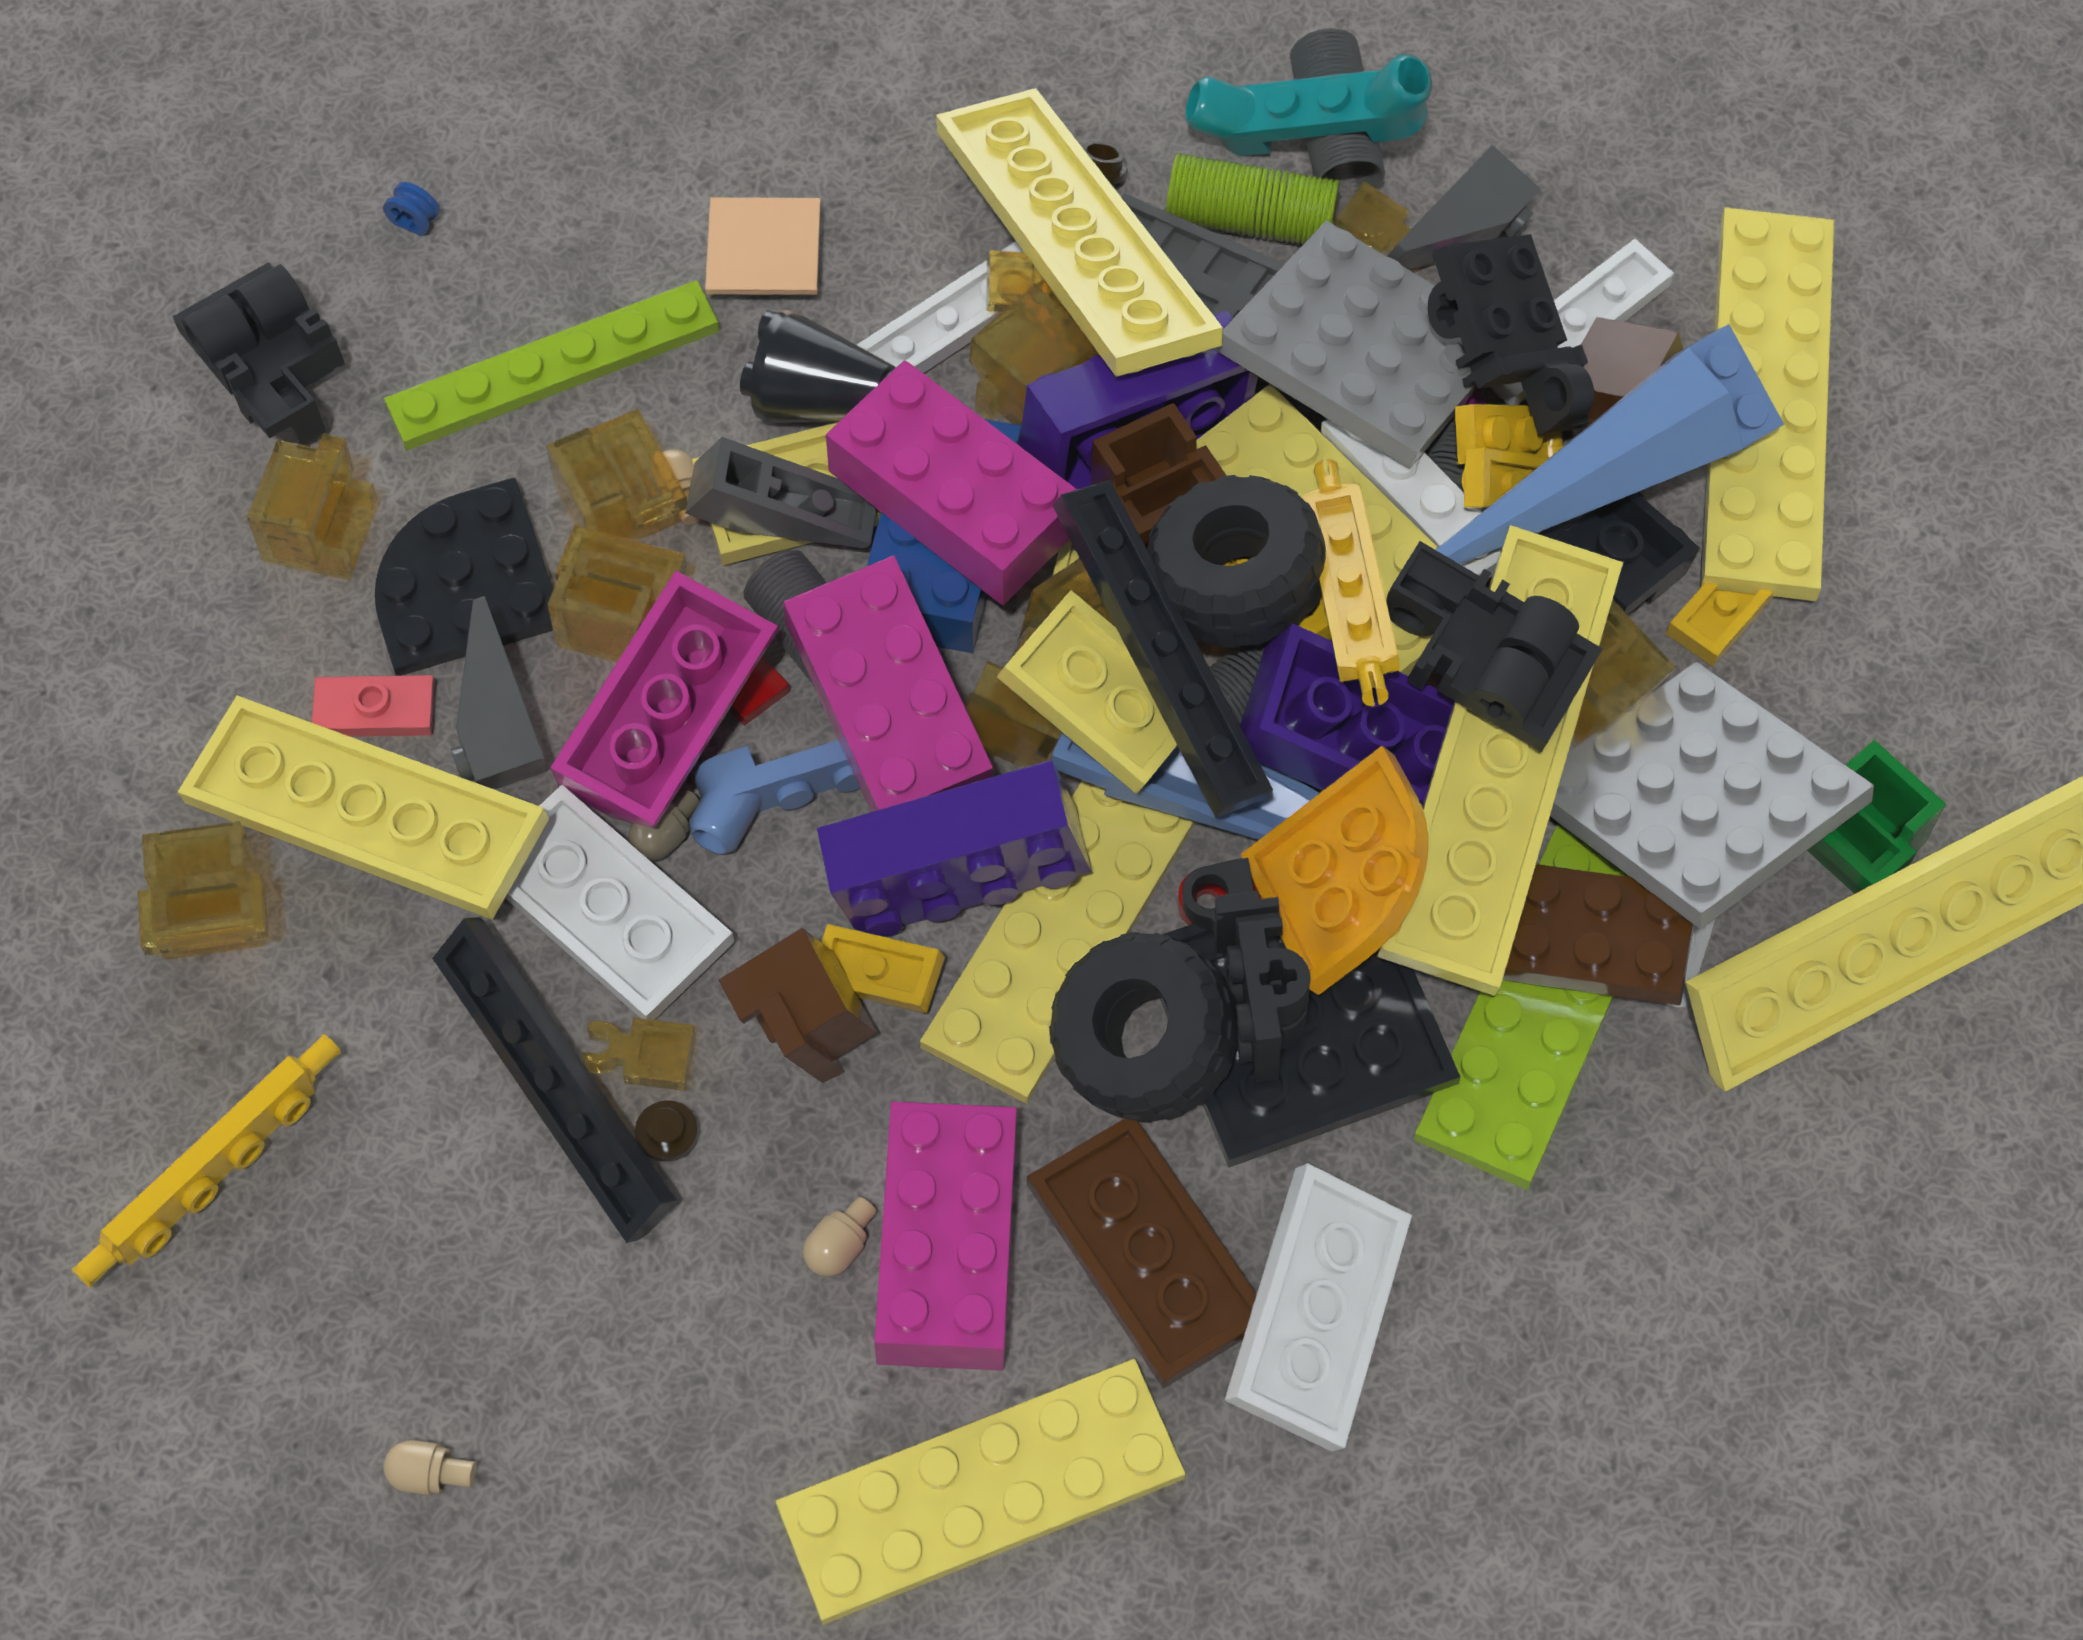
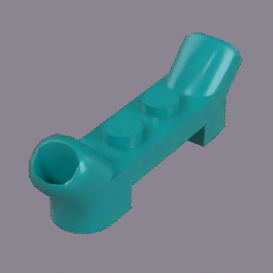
(1248, 117)

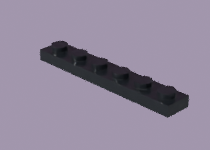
(1162, 648)
(554, 1080)

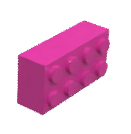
(950, 481)
(885, 686)
(946, 1236)

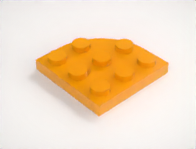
(1345, 867)

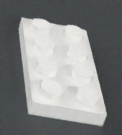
(615, 909)
(1318, 1308)

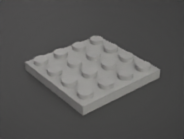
(1353, 344)
(1703, 794)

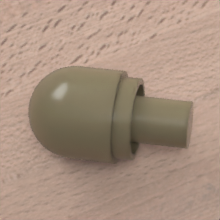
(670, 831)

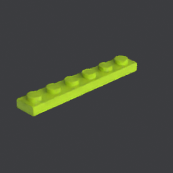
(551, 365)

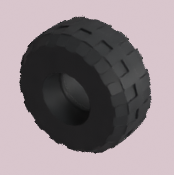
(1232, 521)
(1099, 999)

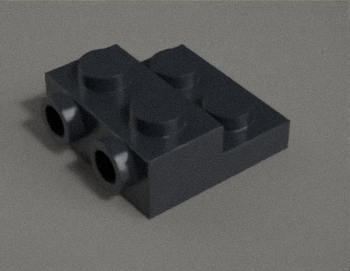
(1638, 535)

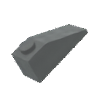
(1476, 208)
(776, 498)
(492, 720)

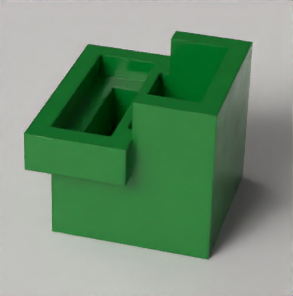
(1887, 830)

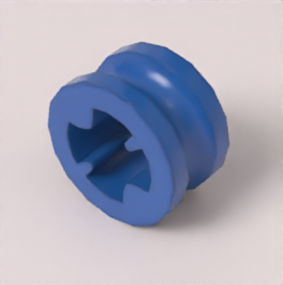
(411, 208)

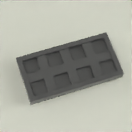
(1215, 267)

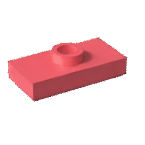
(375, 705)

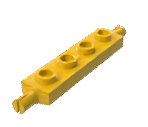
(1353, 586)
(194, 1176)

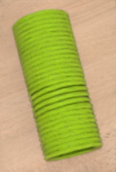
(1229, 195)

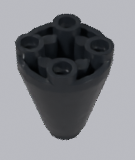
(807, 371)

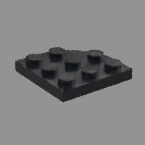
(448, 558)

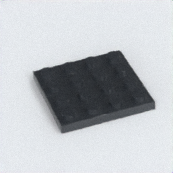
(1362, 1054)

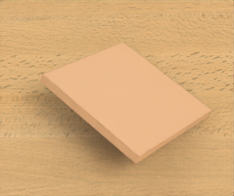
(763, 246)

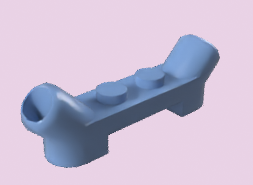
(737, 789)

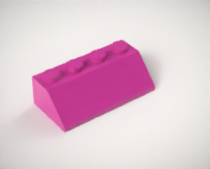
(662, 702)

